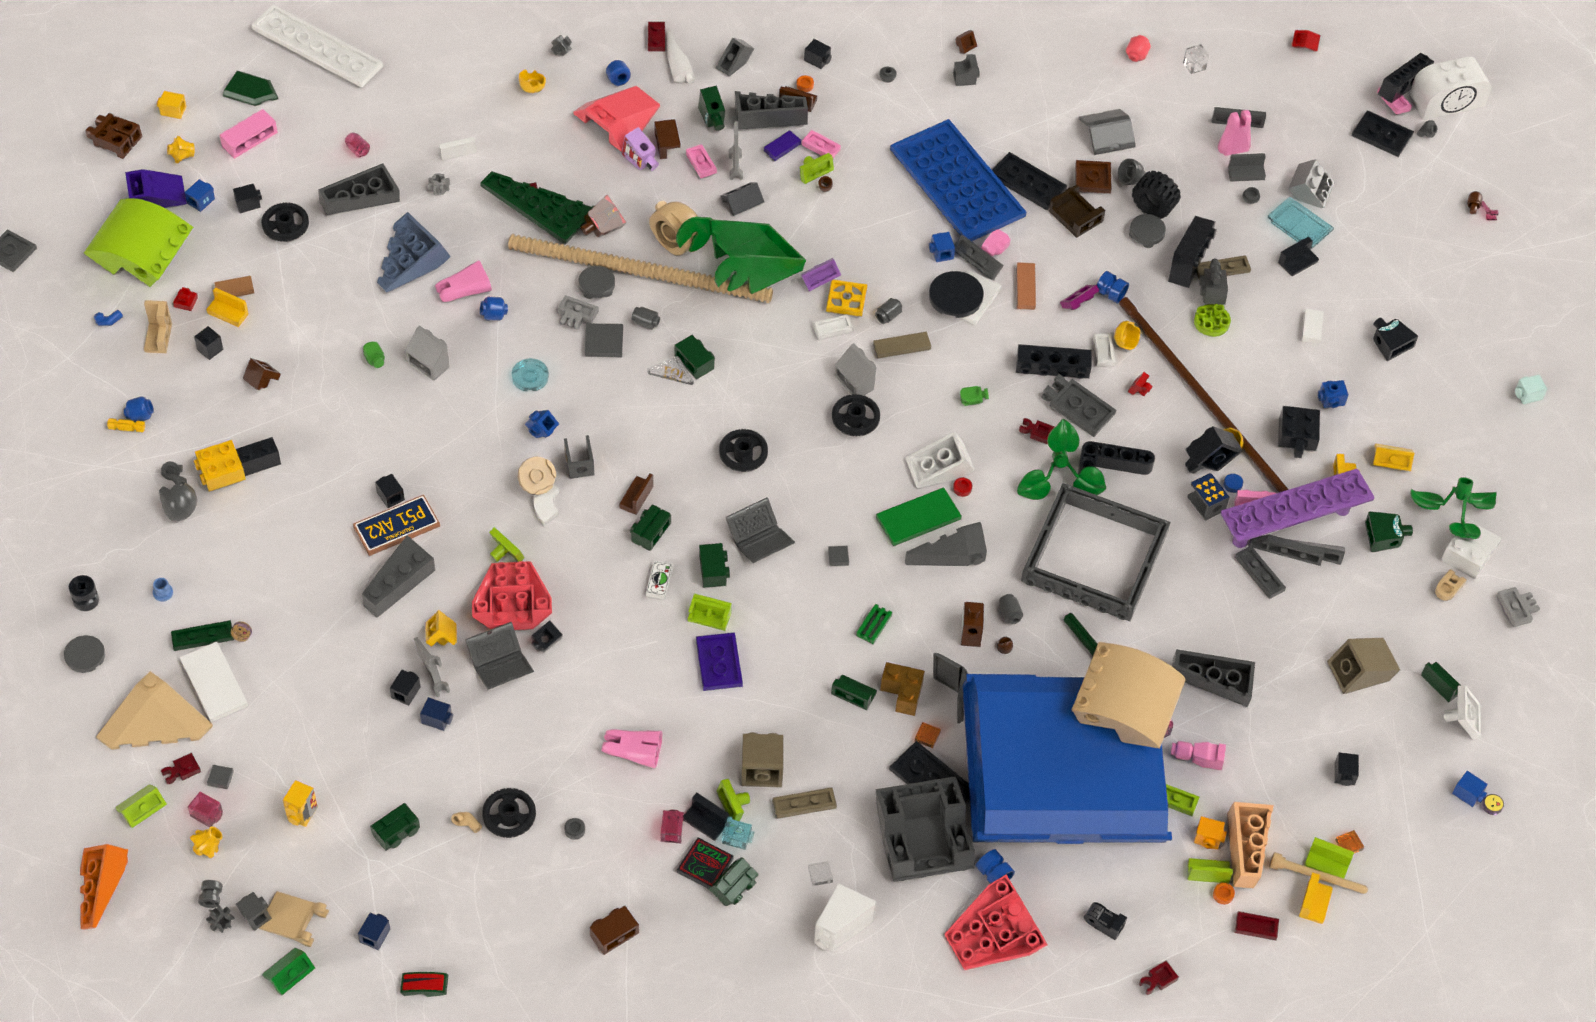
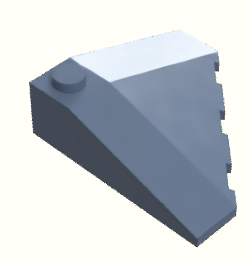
(411, 254)

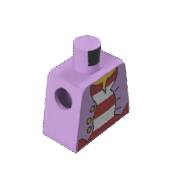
(639, 150)

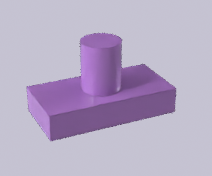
(821, 274)

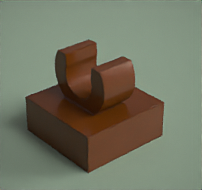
(966, 41)

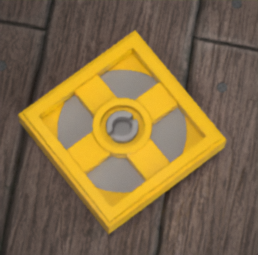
(846, 298)

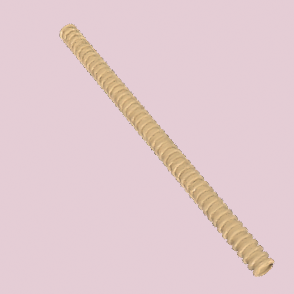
(632, 266)

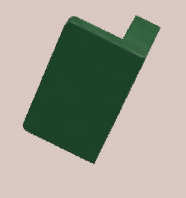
(1441, 681)
(853, 692)

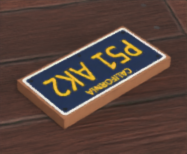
(394, 524)

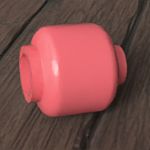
(1138, 48)

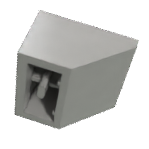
(1311, 184)
(427, 353)
(856, 371)

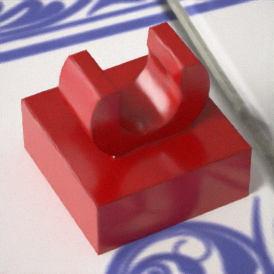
(185, 299)
(1140, 385)

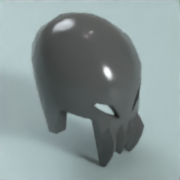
(179, 500)

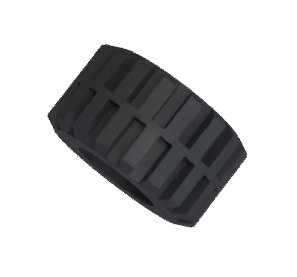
(1156, 194)

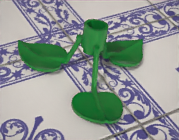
(1061, 440)
(1463, 492)

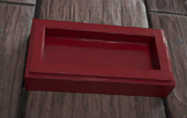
(1257, 925)

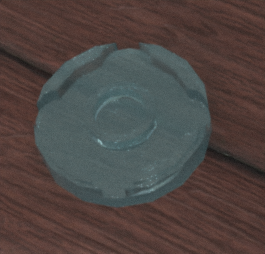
(530, 375)

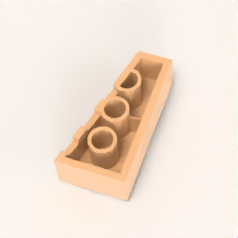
(1248, 838)

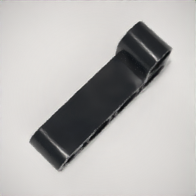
(1137, 461)

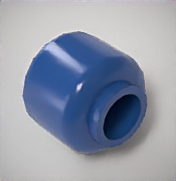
(618, 72)
(493, 308)
(139, 409)

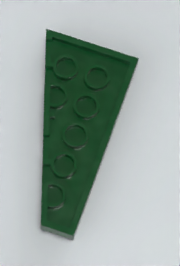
(543, 207)

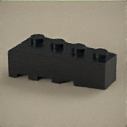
(1191, 251)

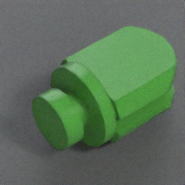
(374, 354)
(973, 395)

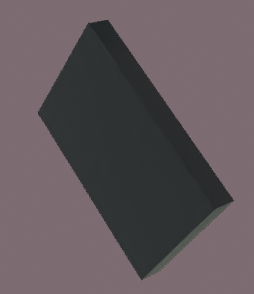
(1382, 133)

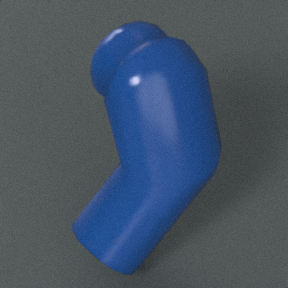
(109, 320)

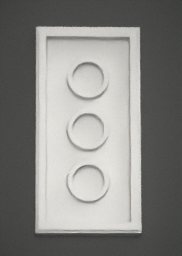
(213, 682)

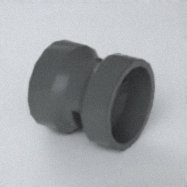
(210, 893)

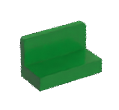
(289, 970)

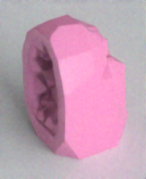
(996, 243)

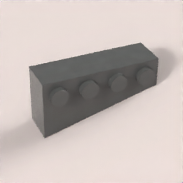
(769, 111)
(360, 191)
(398, 576)
(1217, 674)

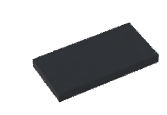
(1028, 180)
(921, 765)

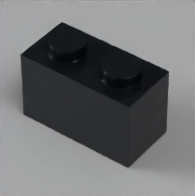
(259, 456)

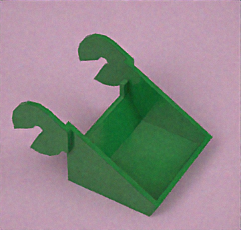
(753, 251)

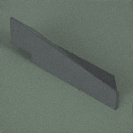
(1299, 550)

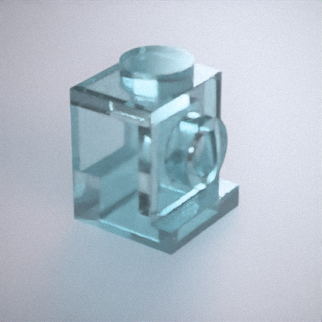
(737, 834)

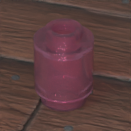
(357, 144)

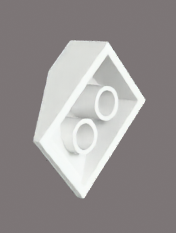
(940, 462)
(1471, 554)

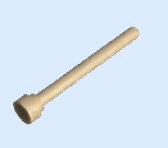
(1280, 862)

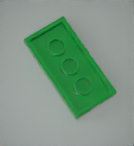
(918, 516)

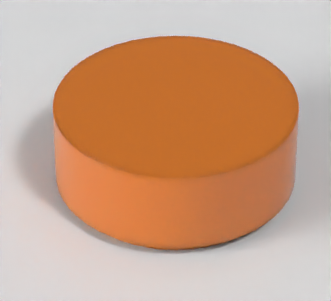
(805, 83)
(1223, 893)

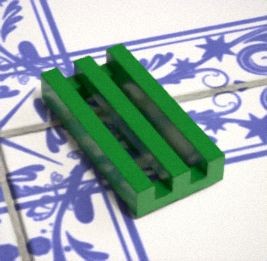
(881, 611)

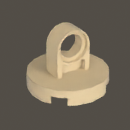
(536, 475)

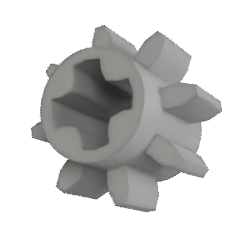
(439, 184)

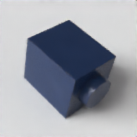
(436, 714)
(374, 930)

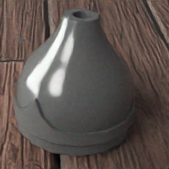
(1130, 172)

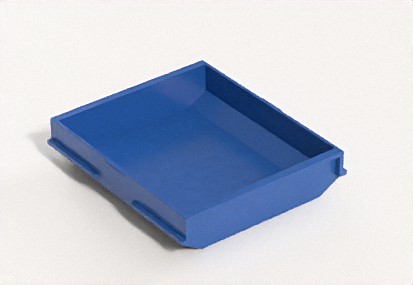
(1050, 777)

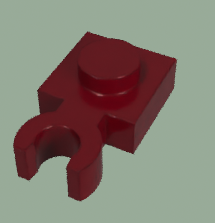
(1038, 431)
(183, 767)
(1160, 976)

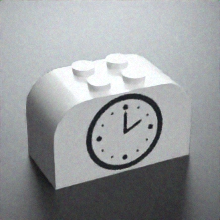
(1450, 88)

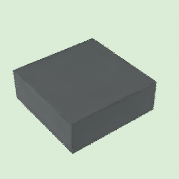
(838, 555)
(220, 776)

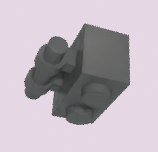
(1214, 284)

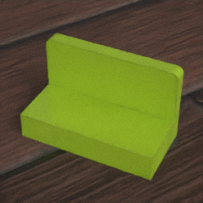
(141, 805)
(1329, 858)
(1209, 870)

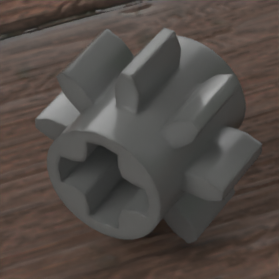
(561, 45)
(220, 922)

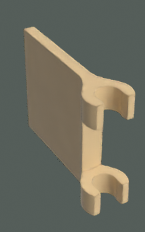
(292, 916)

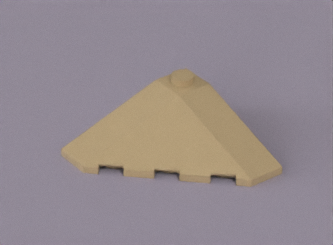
(153, 714)

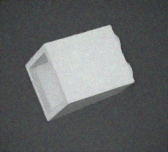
(843, 918)

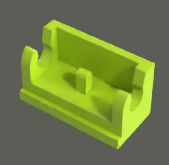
(709, 612)

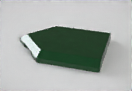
(250, 89)

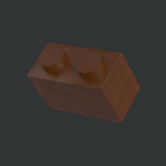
(614, 929)

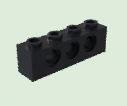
(1402, 79)
(1053, 361)

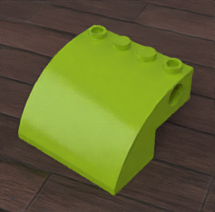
(139, 239)

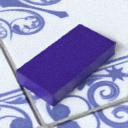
(782, 145)

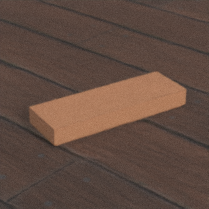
(1026, 286)

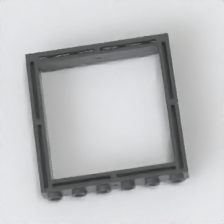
(1081, 593)

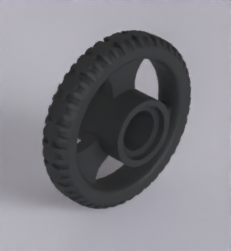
(284, 222)
(855, 415)
(743, 442)
(508, 804)

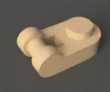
(1446, 589)

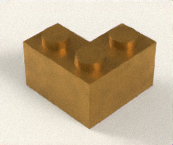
(905, 683)

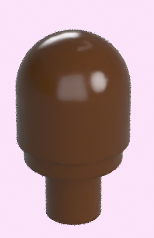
(1474, 201)

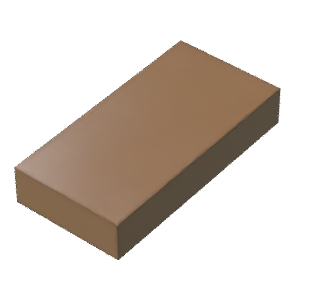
(236, 286)

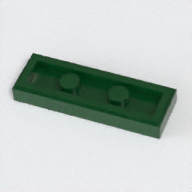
(202, 635)

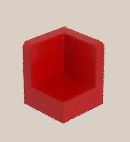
(1306, 39)

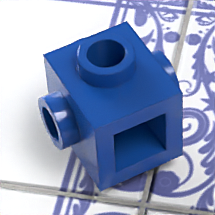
(1333, 394)
(541, 423)

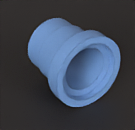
(162, 594)

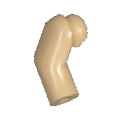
(466, 819)

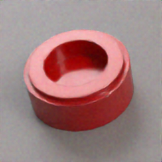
(962, 487)

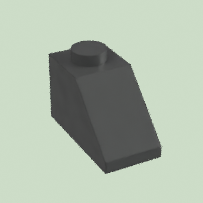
(735, 56)

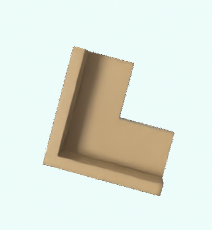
(159, 326)

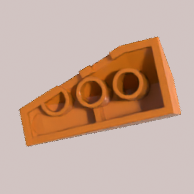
(102, 871)

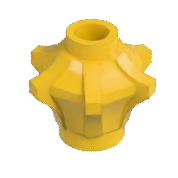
(180, 149)
(206, 841)

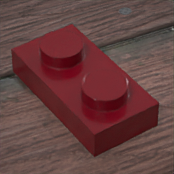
(656, 36)

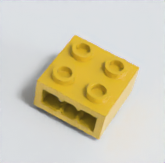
(219, 465)

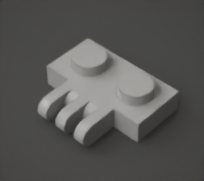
(576, 311)
(1518, 606)

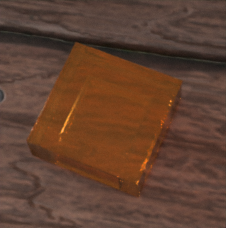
(927, 735)
(1350, 841)

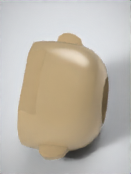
(666, 222)

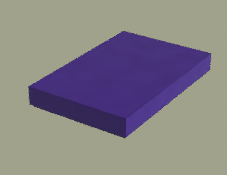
(719, 661)

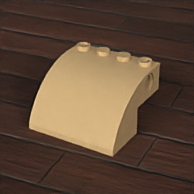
(1129, 694)

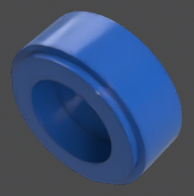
(1233, 483)

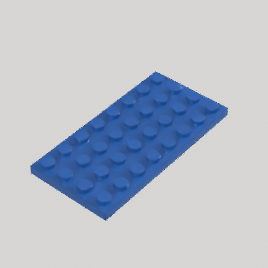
(958, 180)

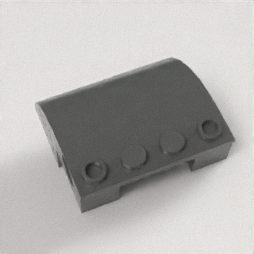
(924, 829)

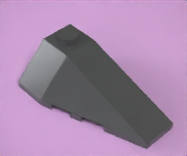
(959, 549)

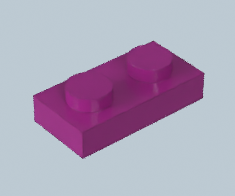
(1083, 294)

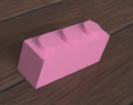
(248, 133)

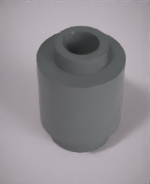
(888, 310)
(645, 317)
(1010, 609)

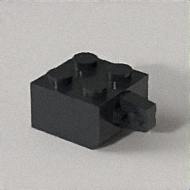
(1299, 429)
(1212, 450)

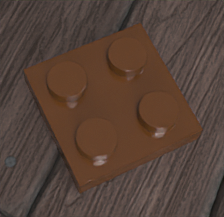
(1093, 176)

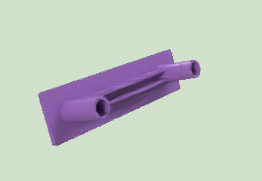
(1297, 506)

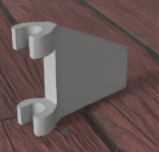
(735, 152)
(430, 662)

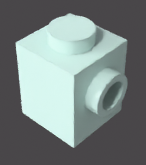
(1530, 389)

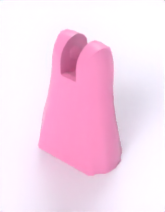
(1237, 134)
(464, 283)
(635, 746)

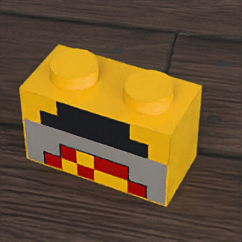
(300, 803)

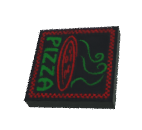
(704, 863)

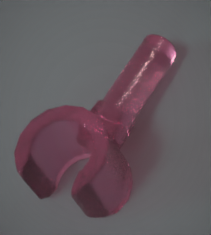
(1490, 214)

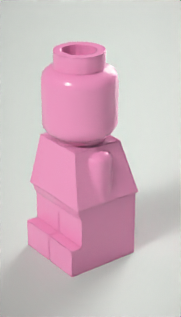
(1202, 754)

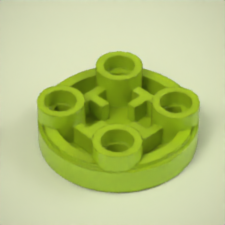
(1212, 320)

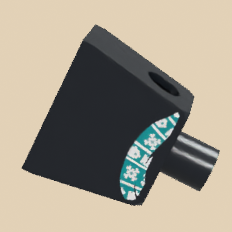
(1393, 338)

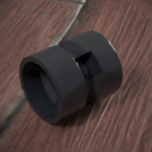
(83, 593)

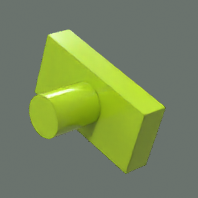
(816, 167)
(504, 547)
(731, 801)

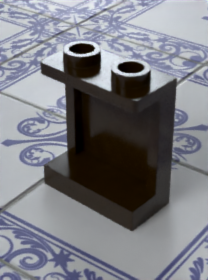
(1075, 211)

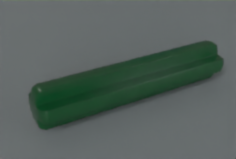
(1081, 633)

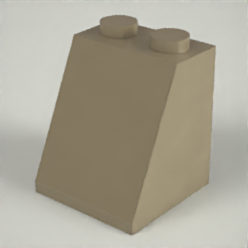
(1363, 664)
(762, 760)

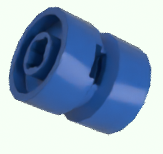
(1112, 286)
(993, 866)

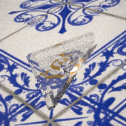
(673, 370)

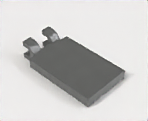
(1079, 405)

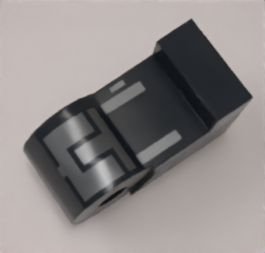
(1105, 920)

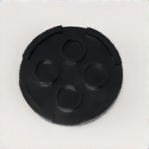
(956, 294)

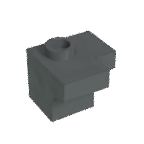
(966, 71)

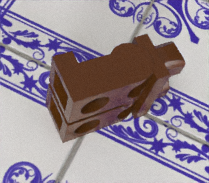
(114, 134)

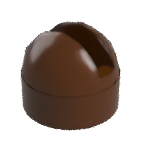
(827, 181)
(1006, 647)

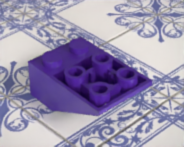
(156, 187)

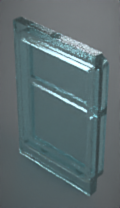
(1299, 222)

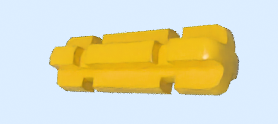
(126, 425)

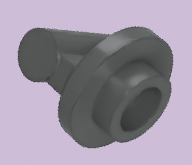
(1428, 129)
(171, 467)

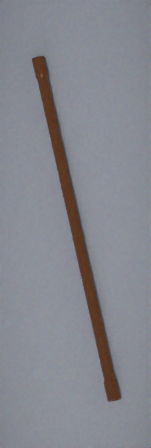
(1132, 311)

